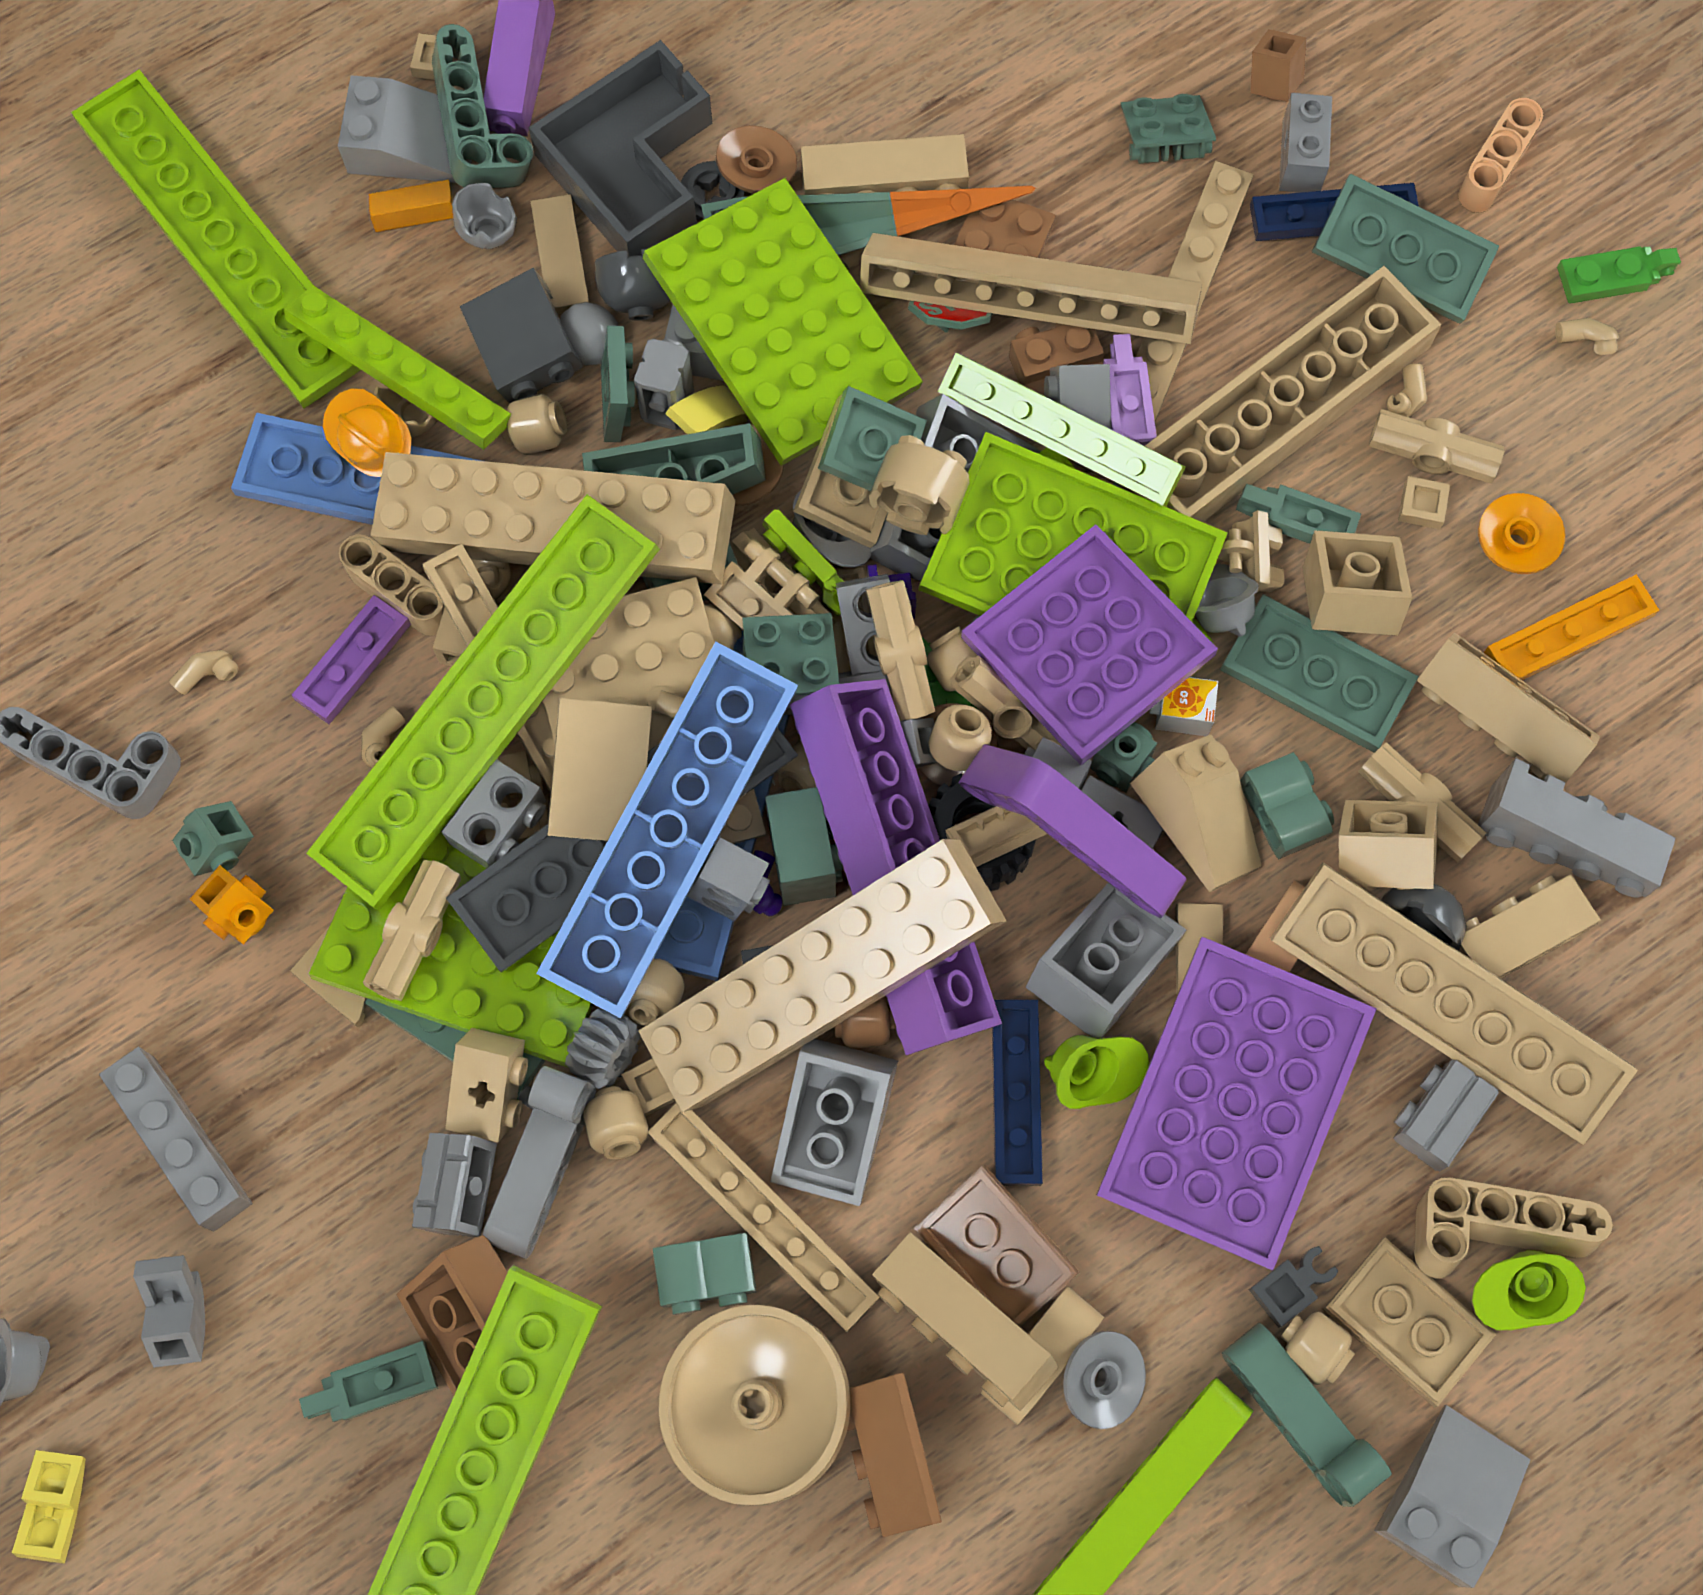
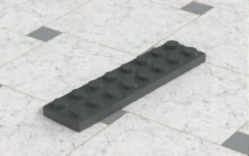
(535, 885)

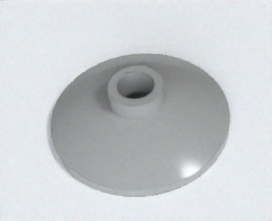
(1118, 1384)

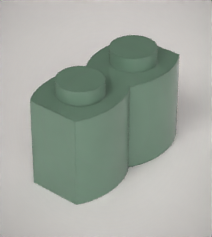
(1286, 805)
(704, 1272)

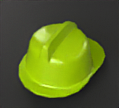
(1097, 1070)
(1528, 1291)

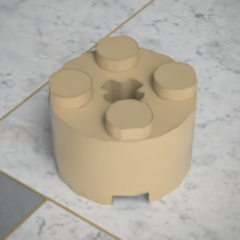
(920, 486)

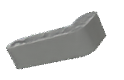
(80, 758)
(539, 1161)

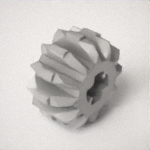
(602, 1048)

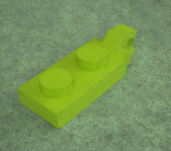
(810, 563)

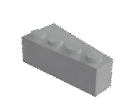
(1574, 832)

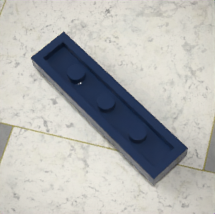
(1304, 212)
(1017, 1094)

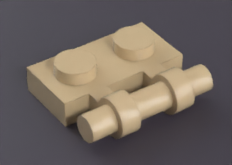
(745, 597)

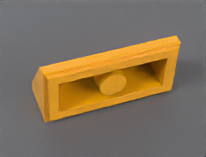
(411, 205)

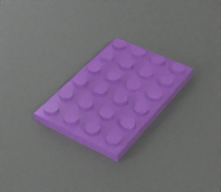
(1236, 1102)

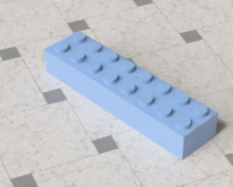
(667, 830)

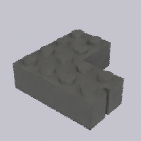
(611, 145)

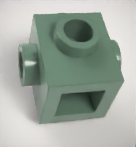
(1122, 768)
(212, 838)

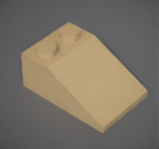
(1202, 810)

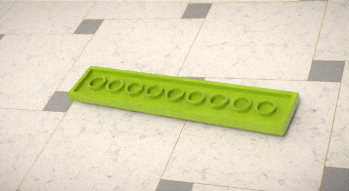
(211, 229)
(482, 702)

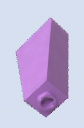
(516, 63)

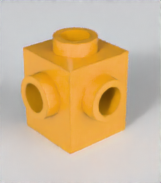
(232, 905)

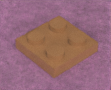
(1008, 228)

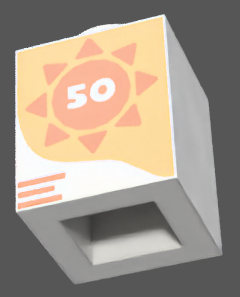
(1188, 708)

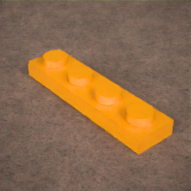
(1574, 629)

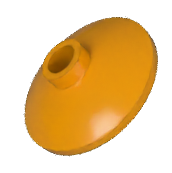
(1532, 521)

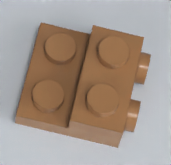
(1038, 351)

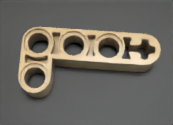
(1570, 1224)

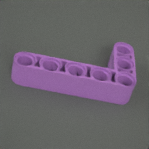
(1076, 822)

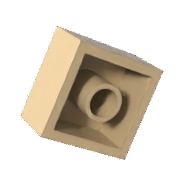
(1356, 583)
(1388, 844)

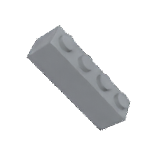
(175, 1139)

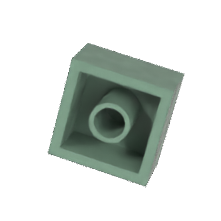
(801, 847)

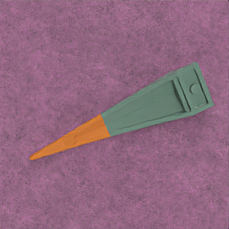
(853, 217)

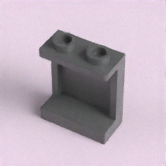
(521, 337)

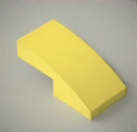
(707, 410)
(51, 1506)

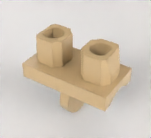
(1250, 550)

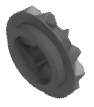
(706, 177)

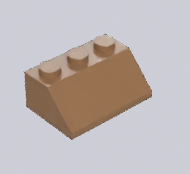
(453, 1302)
(891, 1457)

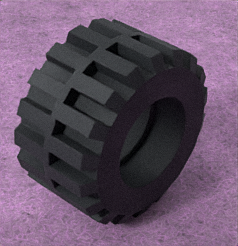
(954, 803)

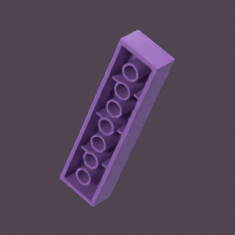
(878, 825)

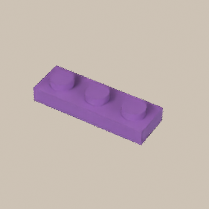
(351, 659)

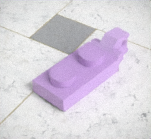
(1130, 392)

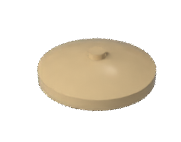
(754, 1405)

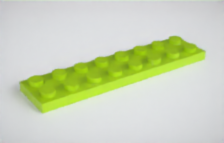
(488, 1439)

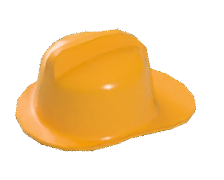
(364, 429)

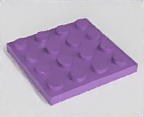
(1089, 644)

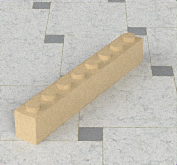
(1030, 287)

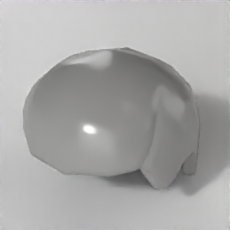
(483, 216)
(586, 330)

